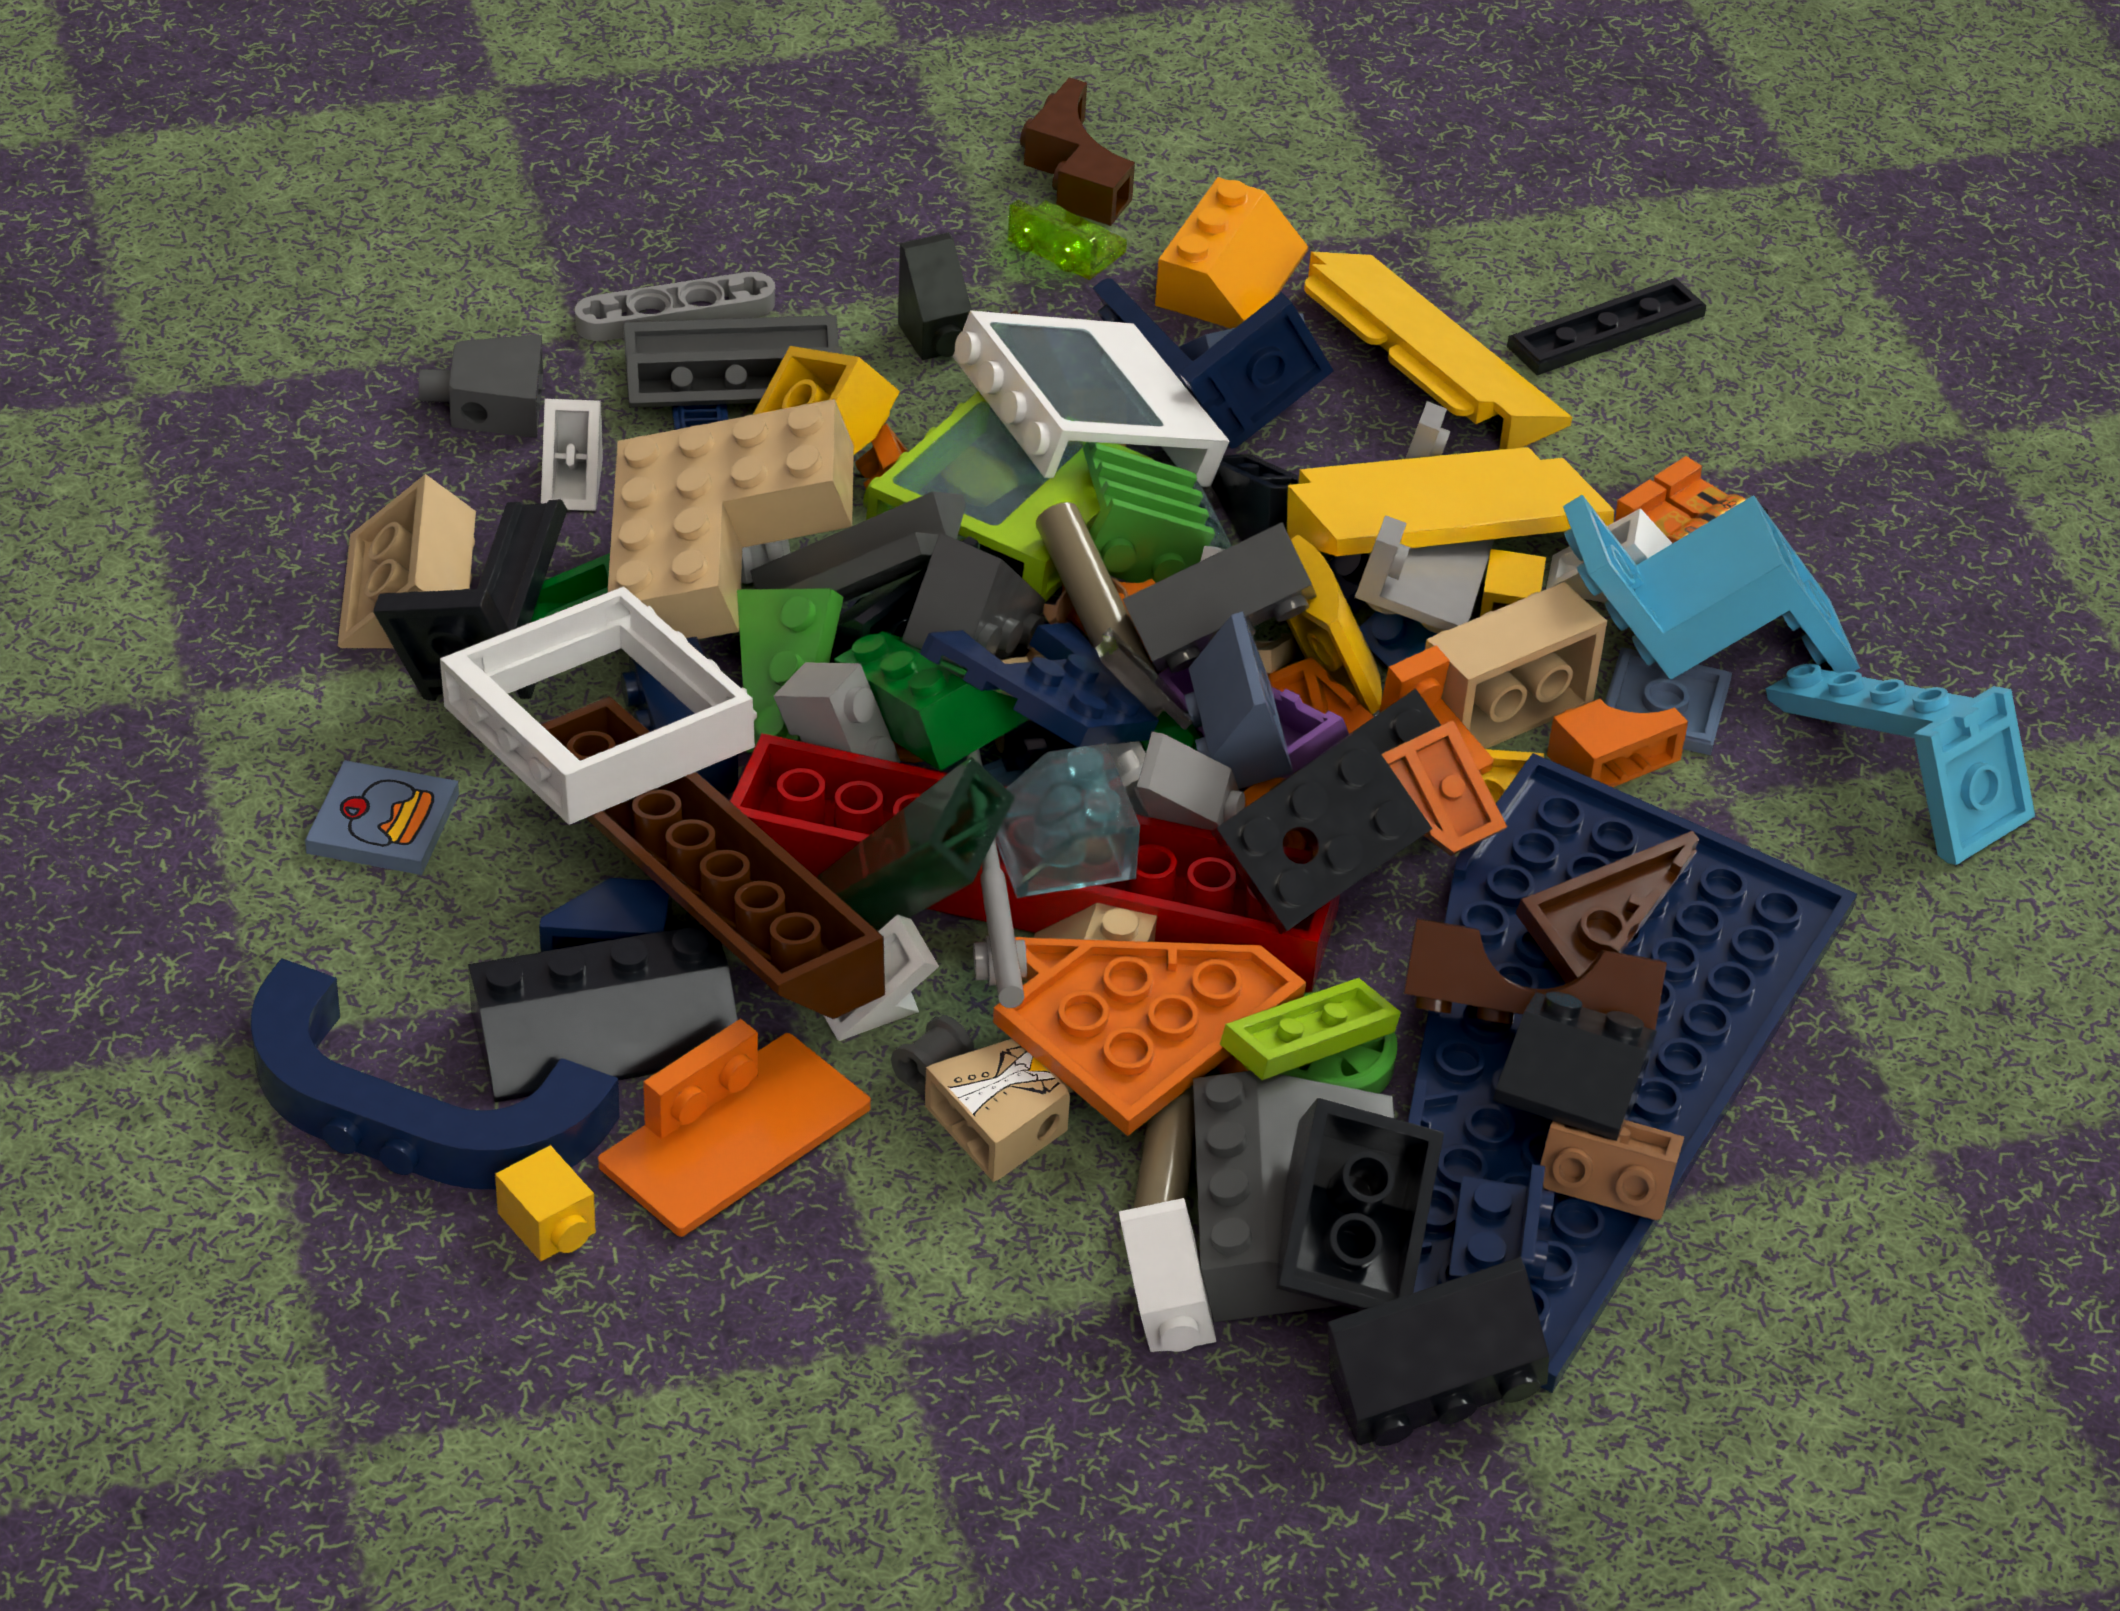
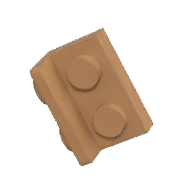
(1618, 1174)

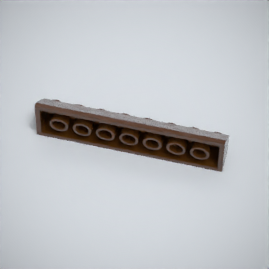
(735, 878)

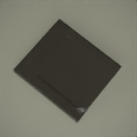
(1141, 679)

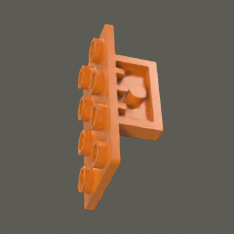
(728, 1124)

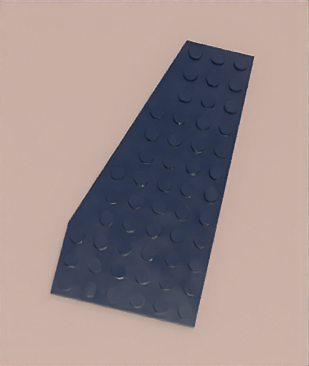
(1737, 953)

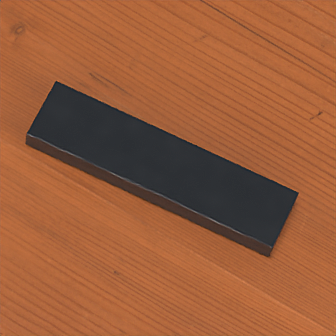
(1606, 326)

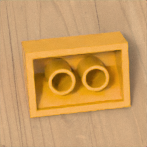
(1228, 256)

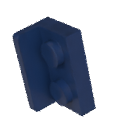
(1500, 1224)

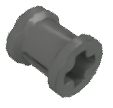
(942, 1041)

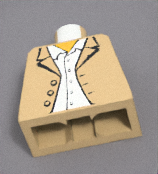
(998, 1104)

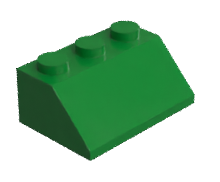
(930, 704)

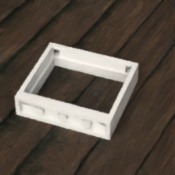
(482, 676)

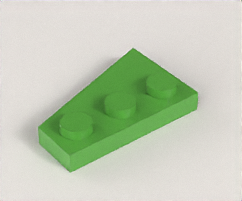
(776, 638)

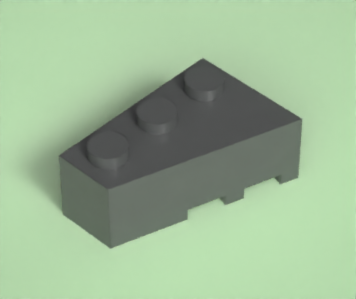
(975, 595)

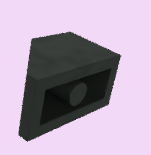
(932, 295)

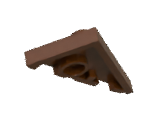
(1603, 905)

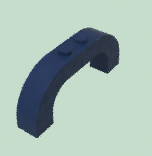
(401, 1126)

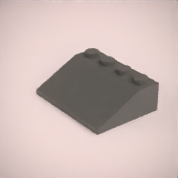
(1242, 1170)

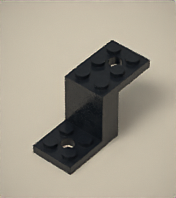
(1344, 808)

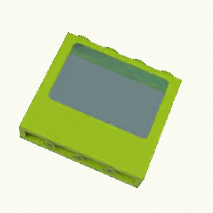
(999, 482)

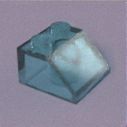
(1069, 824)

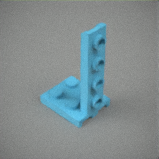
(1963, 745)

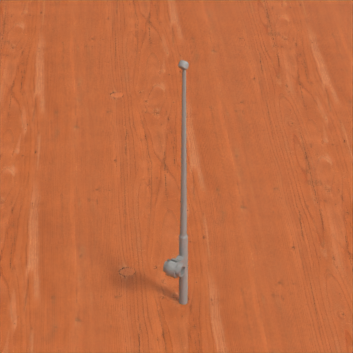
(1001, 956)

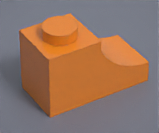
(1616, 743)

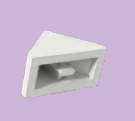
(572, 453)

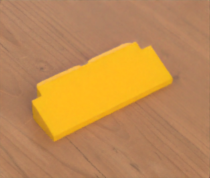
(1431, 347)
(1438, 498)

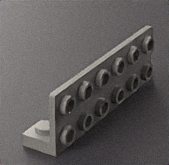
(1427, 582)

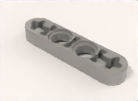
(675, 302)

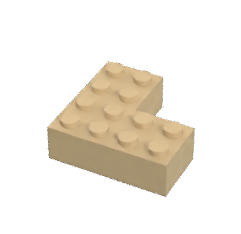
(710, 490)

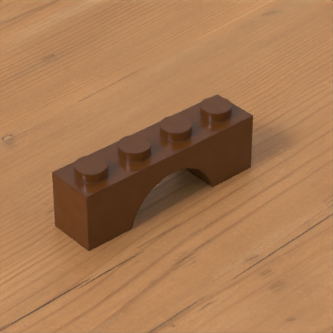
(1452, 966)

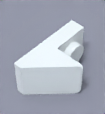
(905, 967)

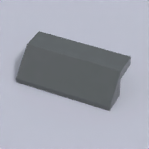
(715, 357)
(870, 551)

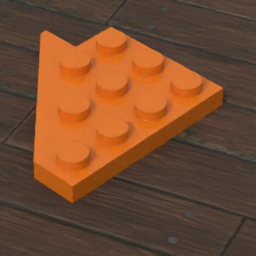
(1138, 1016)

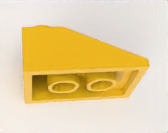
(819, 376)

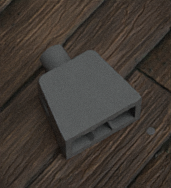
(491, 385)

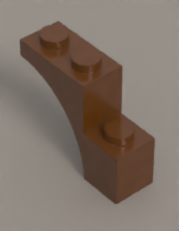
(1086, 175)

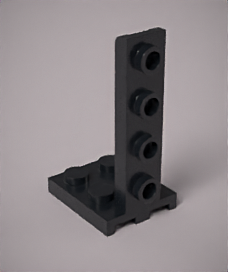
(443, 622)

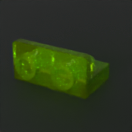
(1063, 238)

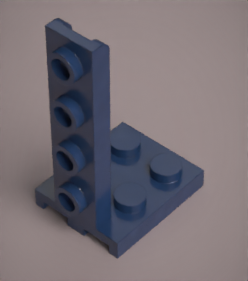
(1246, 373)

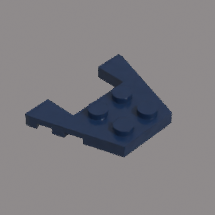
(1064, 693)

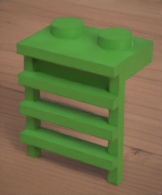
(1147, 515)

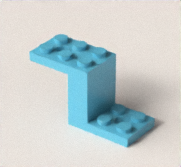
(1707, 588)

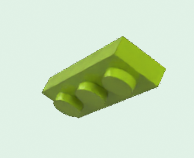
(1309, 1028)

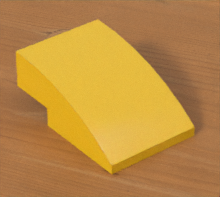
(1332, 634)

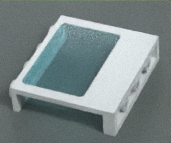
(1086, 384)

